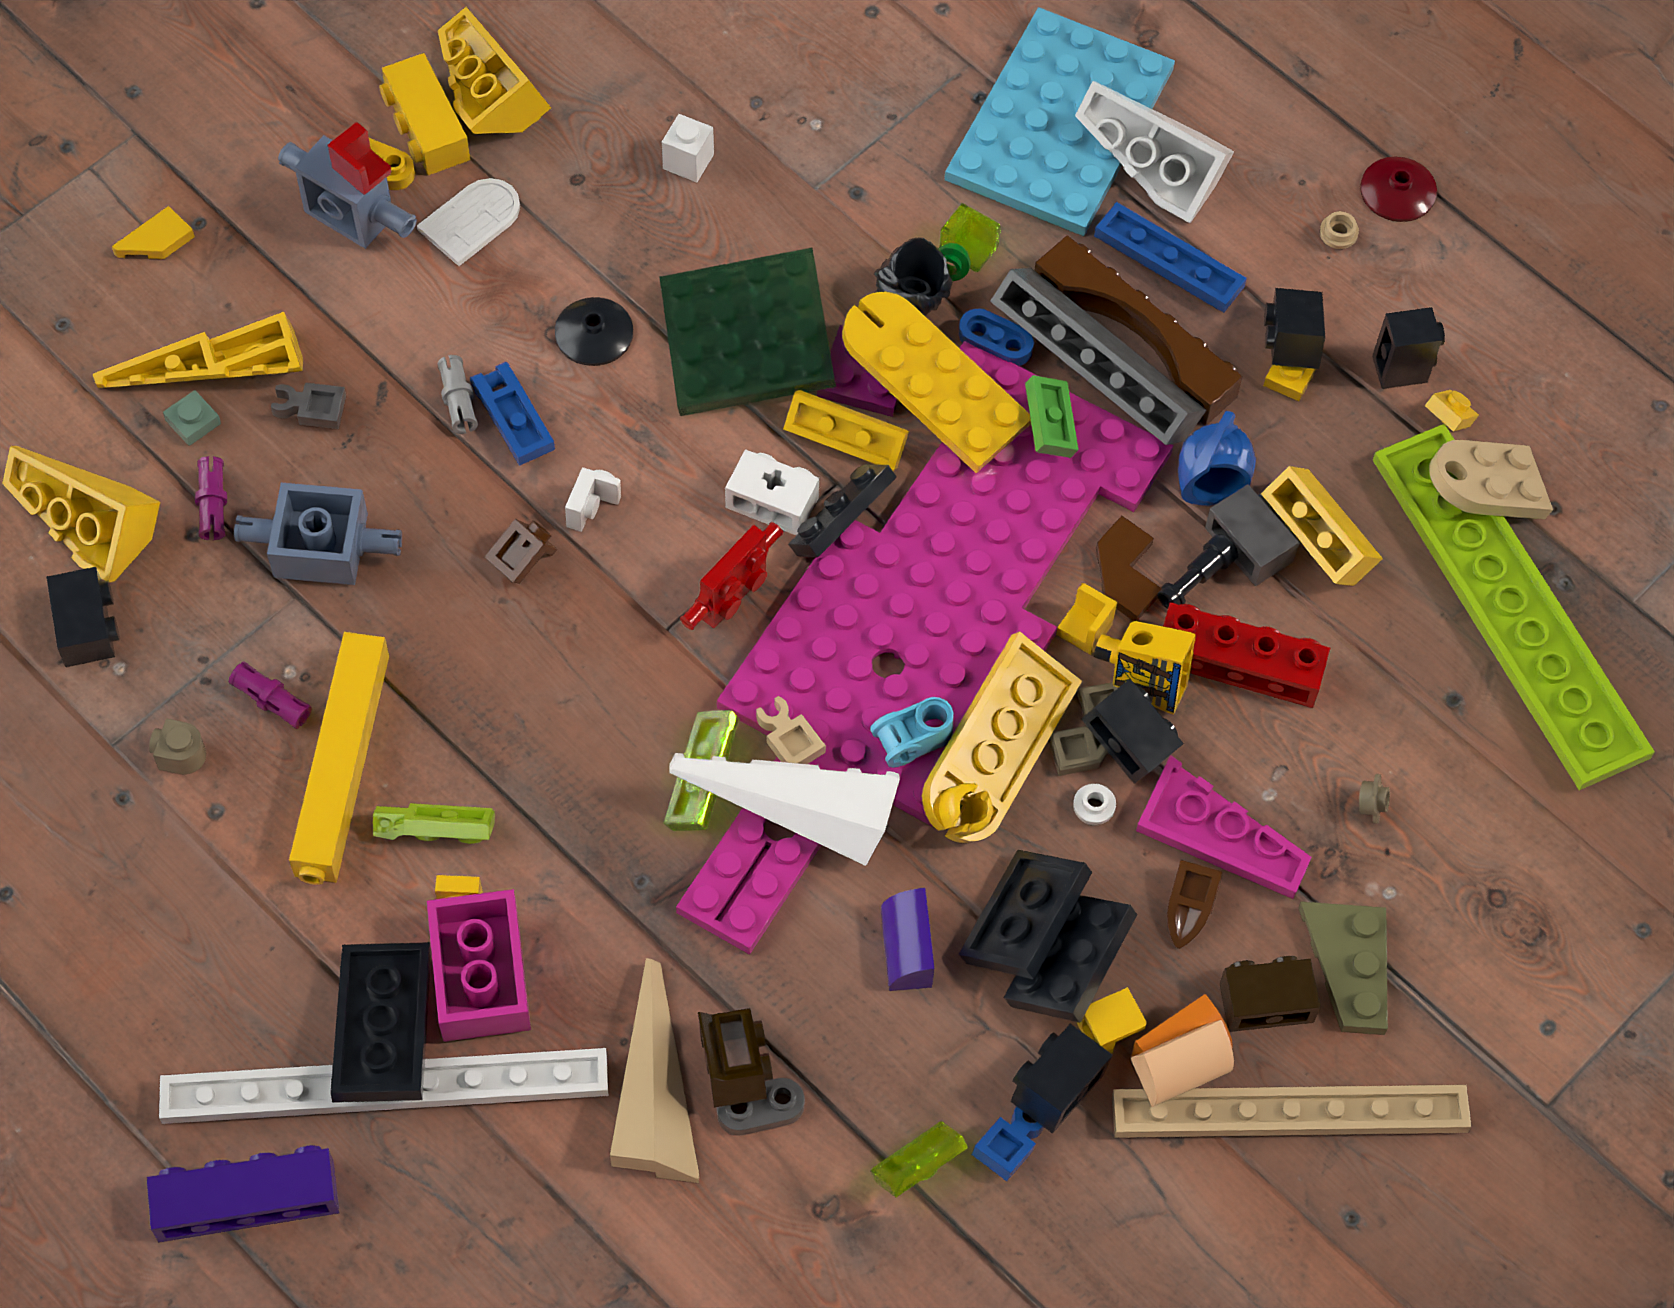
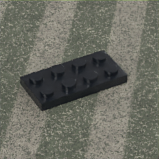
(381, 1022)

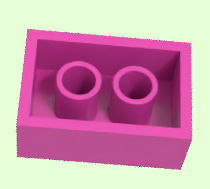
(478, 965)

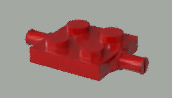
(733, 577)

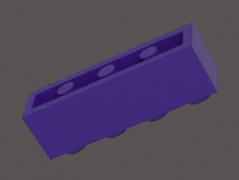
(242, 1194)

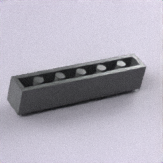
(1098, 355)

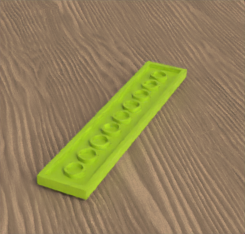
(1518, 619)

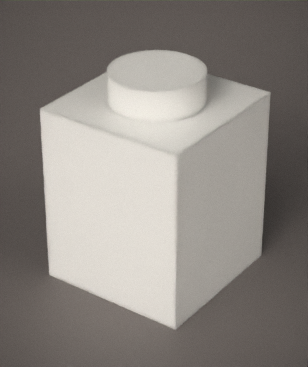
(687, 148)

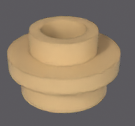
(1340, 222)

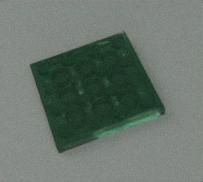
(746, 331)

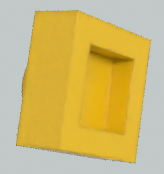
(1289, 380)
(1452, 409)
(456, 886)

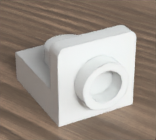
(586, 495)

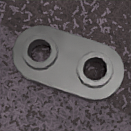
(765, 1113)

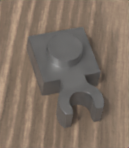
(316, 406)

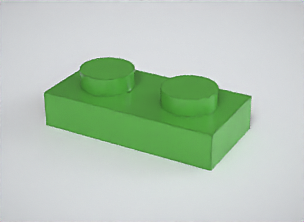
(1051, 416)

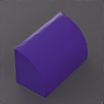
(907, 940)

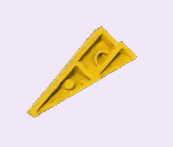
(251, 350)

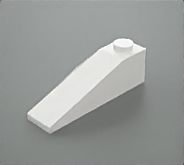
(1162, 155)

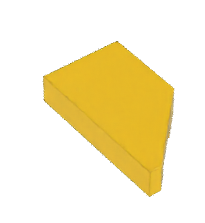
(156, 237)

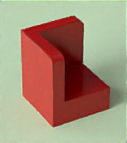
(355, 160)

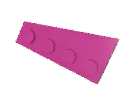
(1205, 825)

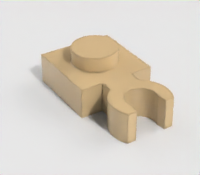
(791, 739)

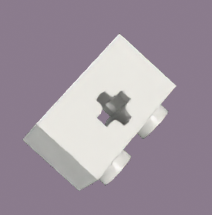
(772, 491)

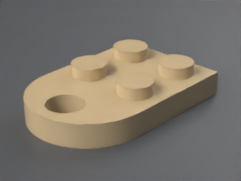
(1491, 479)

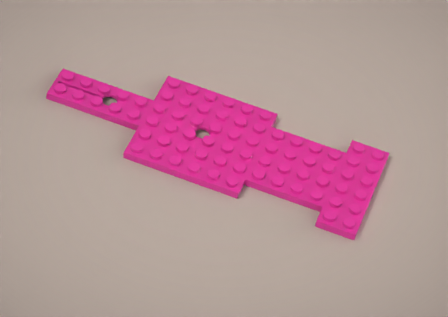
(931, 588)

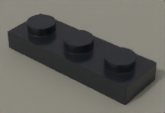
(841, 510)

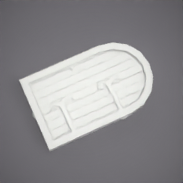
(472, 218)

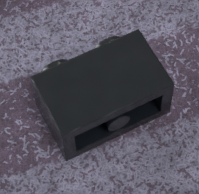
(1295, 328)
(1407, 347)
(81, 616)
(1132, 730)
(1060, 1077)

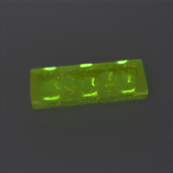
(710, 736)

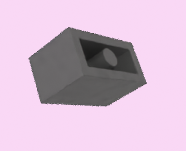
(1260, 537)

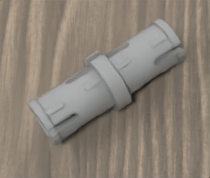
(457, 394)

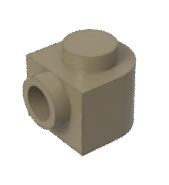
(177, 747)

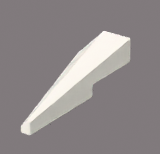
(826, 806)

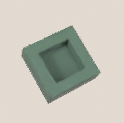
(191, 417)

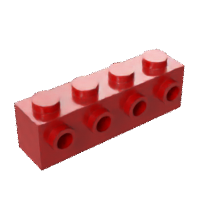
(1252, 655)

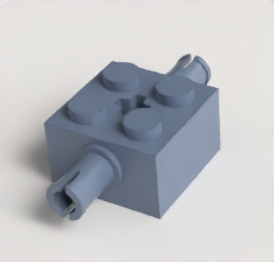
(338, 202)
(318, 534)

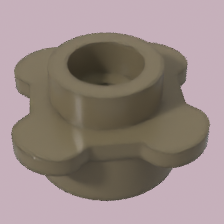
(1374, 798)

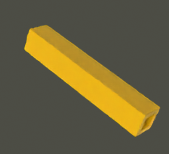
(339, 758)

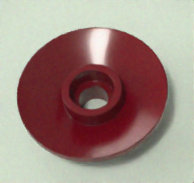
(1398, 200)

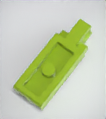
(434, 821)

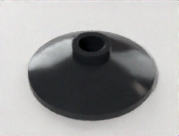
(598, 343)

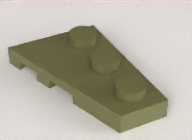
(1353, 961)

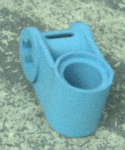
(907, 735)

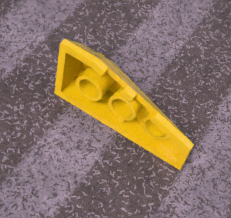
(485, 81)
(92, 515)

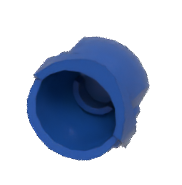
(1215, 462)

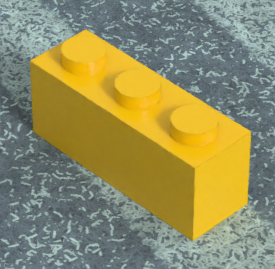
(424, 114)
(1321, 526)

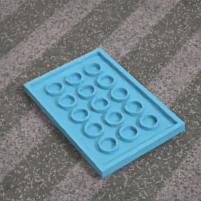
(1026, 137)

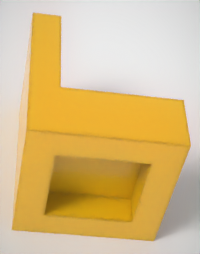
(1087, 619)
(1112, 1019)

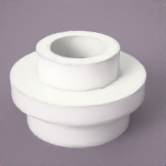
(1094, 815)

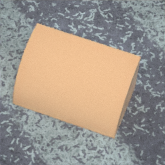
(1185, 1062)

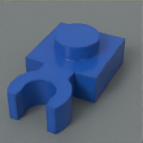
(1007, 1144)

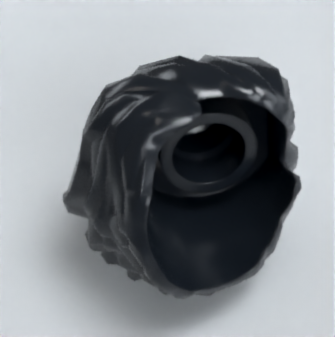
(916, 273)

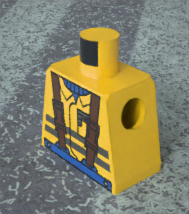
(1153, 659)

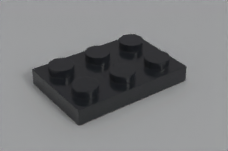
(1025, 913)
(1075, 961)

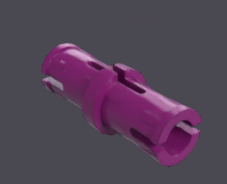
(211, 498)
(270, 695)

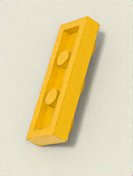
(845, 429)

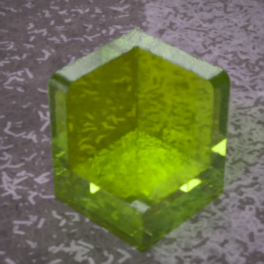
(973, 232)

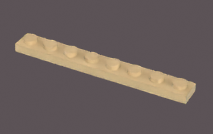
(1294, 1111)

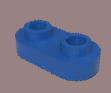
(997, 337)

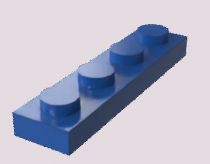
(1170, 257)

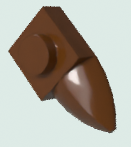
(1191, 901)

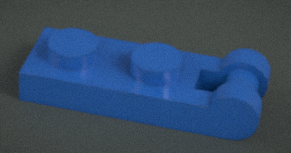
(513, 414)

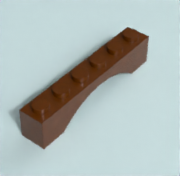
(1102, 291)

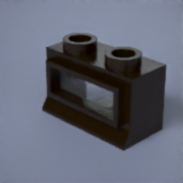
(733, 1056)

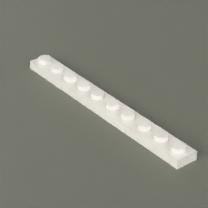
(446, 1083)

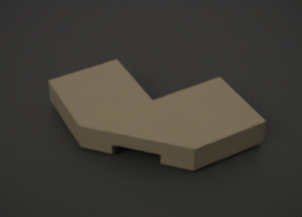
(1078, 748)

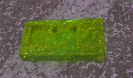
(919, 1159)

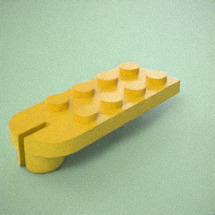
(933, 378)
(997, 741)

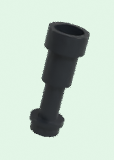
(1216, 555)

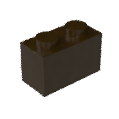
(1269, 994)

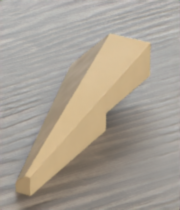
(652, 1111)

